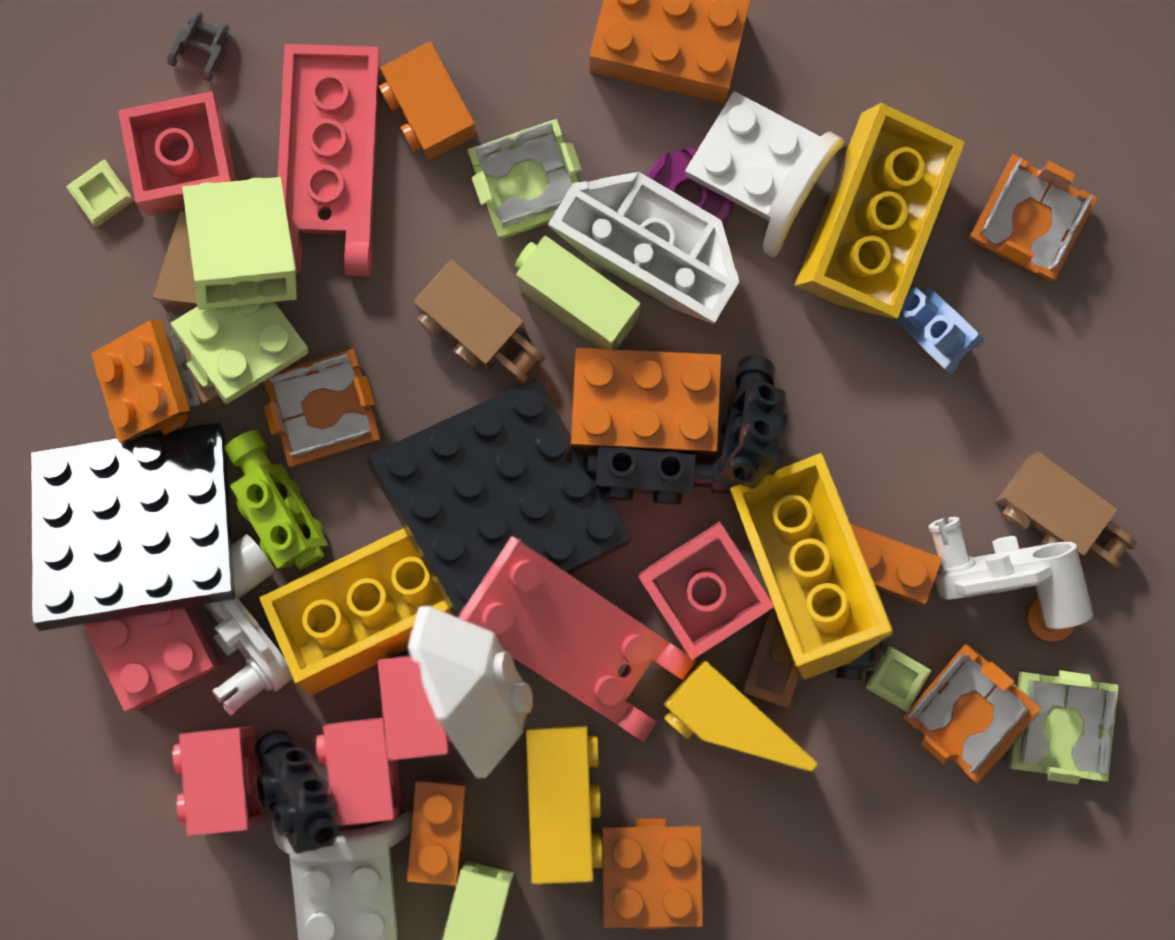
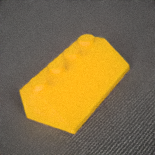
(880, 212)
(812, 566)
(351, 612)

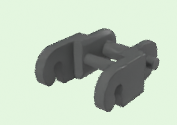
(186, 39)

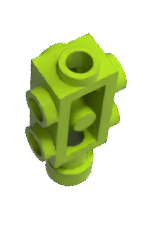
(274, 519)

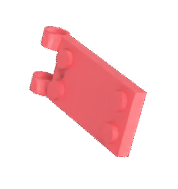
(330, 146)
(571, 634)

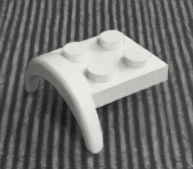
(762, 163)
(347, 886)

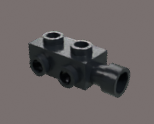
(753, 424)
(647, 477)
(295, 793)

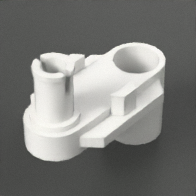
(1049, 567)
(239, 630)

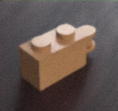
(475, 322)
(1063, 510)

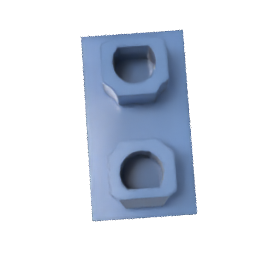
(938, 328)

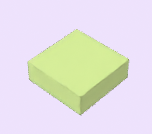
(100, 193)
(897, 679)

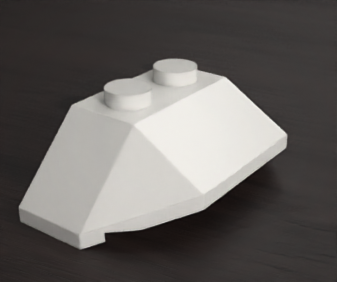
(651, 241)
(470, 687)

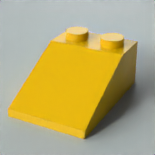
(723, 716)

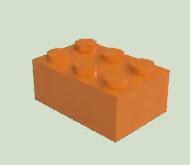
(670, 44)
(646, 401)

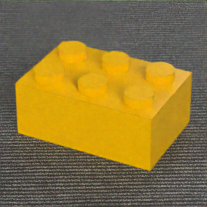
(562, 804)

